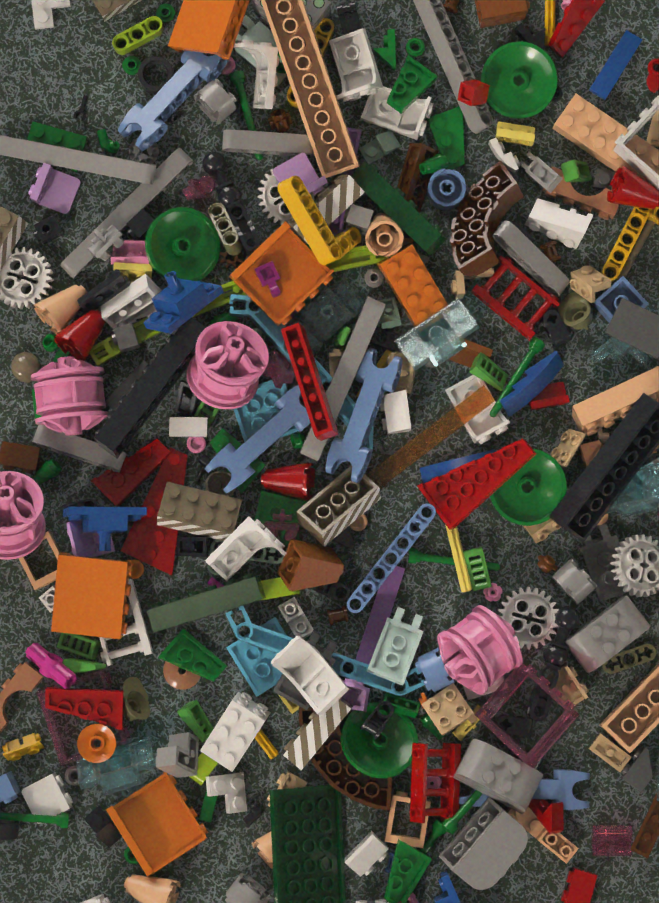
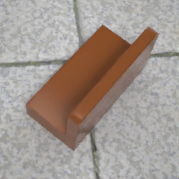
(467, 355)

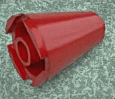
(632, 190)
(81, 335)
(290, 480)

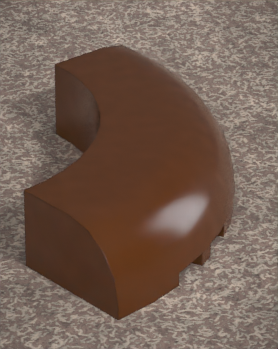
(479, 218)
(343, 776)

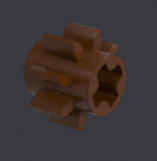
(280, 120)
(228, 262)

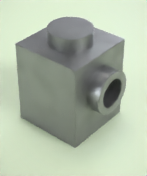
(125, 337)

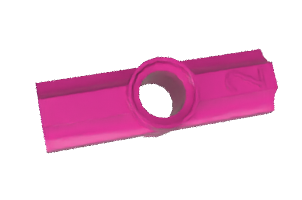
(51, 665)

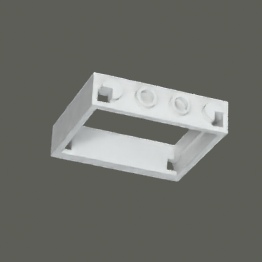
(628, 155)

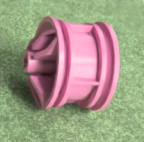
(227, 365)
(69, 396)
(20, 526)
(479, 649)

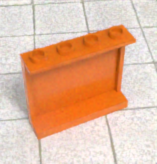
(208, 26)
(298, 273)
(91, 596)
(157, 824)

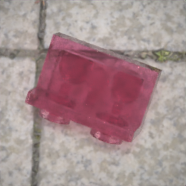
(611, 840)

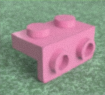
(130, 252)

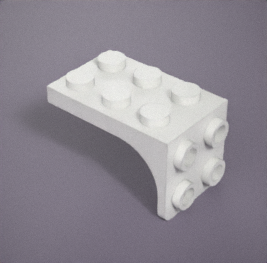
(355, 65)
(266, 77)
(409, 123)
(482, 424)
(240, 546)
(310, 674)
(235, 730)

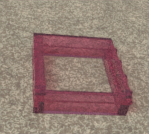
(504, 692)
(53, 726)

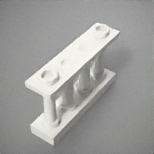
(137, 627)

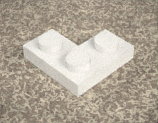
(43, 12)
(231, 786)

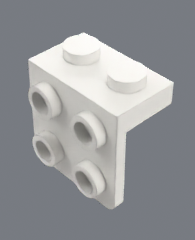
(47, 796)

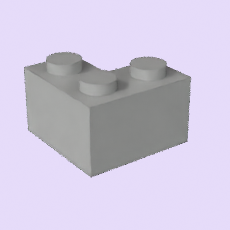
(180, 756)

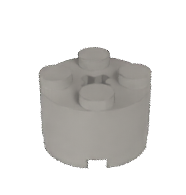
(216, 101)
(574, 581)
(246, 891)

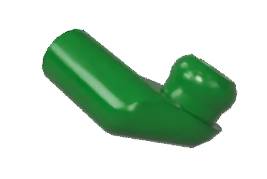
(106, 143)

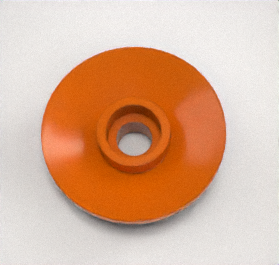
(86, 743)

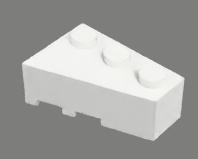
(558, 223)
(131, 303)

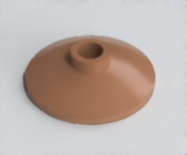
(178, 680)

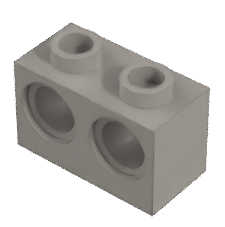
(358, 217)

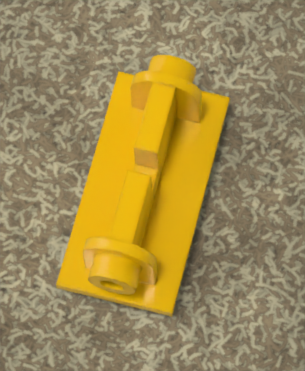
(31, 746)

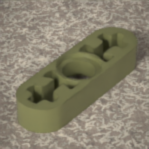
(625, 666)

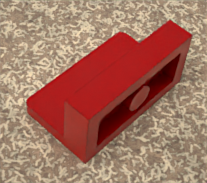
(550, 396)

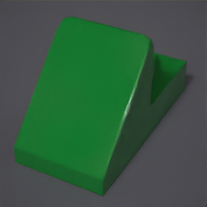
(388, 54)

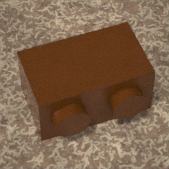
(20, 456)

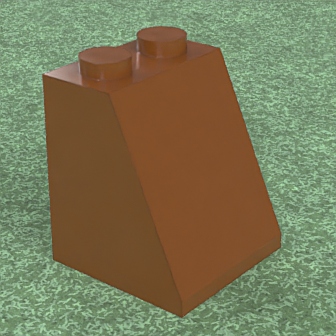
(500, 11)
(309, 565)

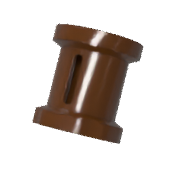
(451, 6)
(550, 251)
(337, 615)

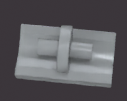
(104, 240)

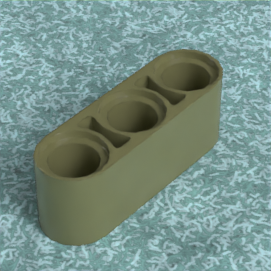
(222, 221)

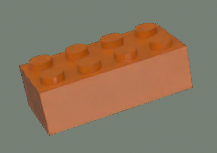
(412, 284)

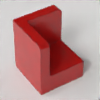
(473, 92)

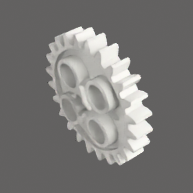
(268, 200)
(28, 261)
(625, 564)
(532, 601)

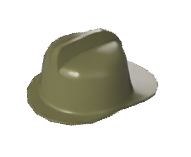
(575, 311)
(135, 700)

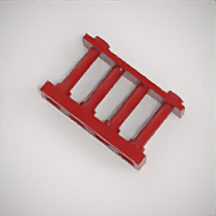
(497, 304)
(449, 787)

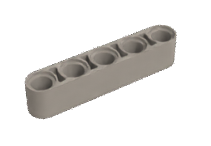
(266, 143)
(531, 258)
(77, 448)

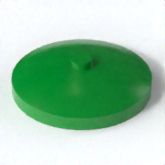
(520, 79)
(182, 243)
(531, 491)
(380, 757)

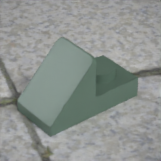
(379, 147)
(390, 316)

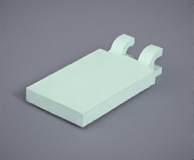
(257, 33)
(396, 648)

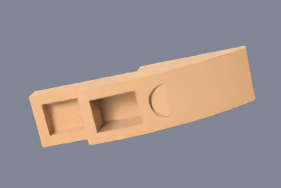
(554, 842)

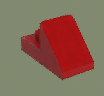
(548, 814)

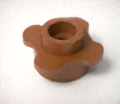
(546, 563)

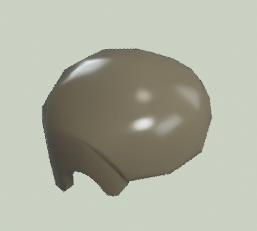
(24, 365)
(214, 481)

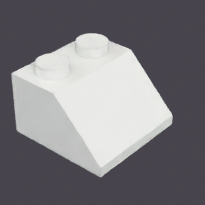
(396, 412)
(366, 854)

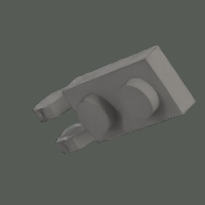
(541, 172)

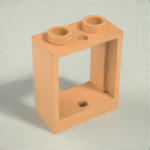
(37, 584)
(393, 838)

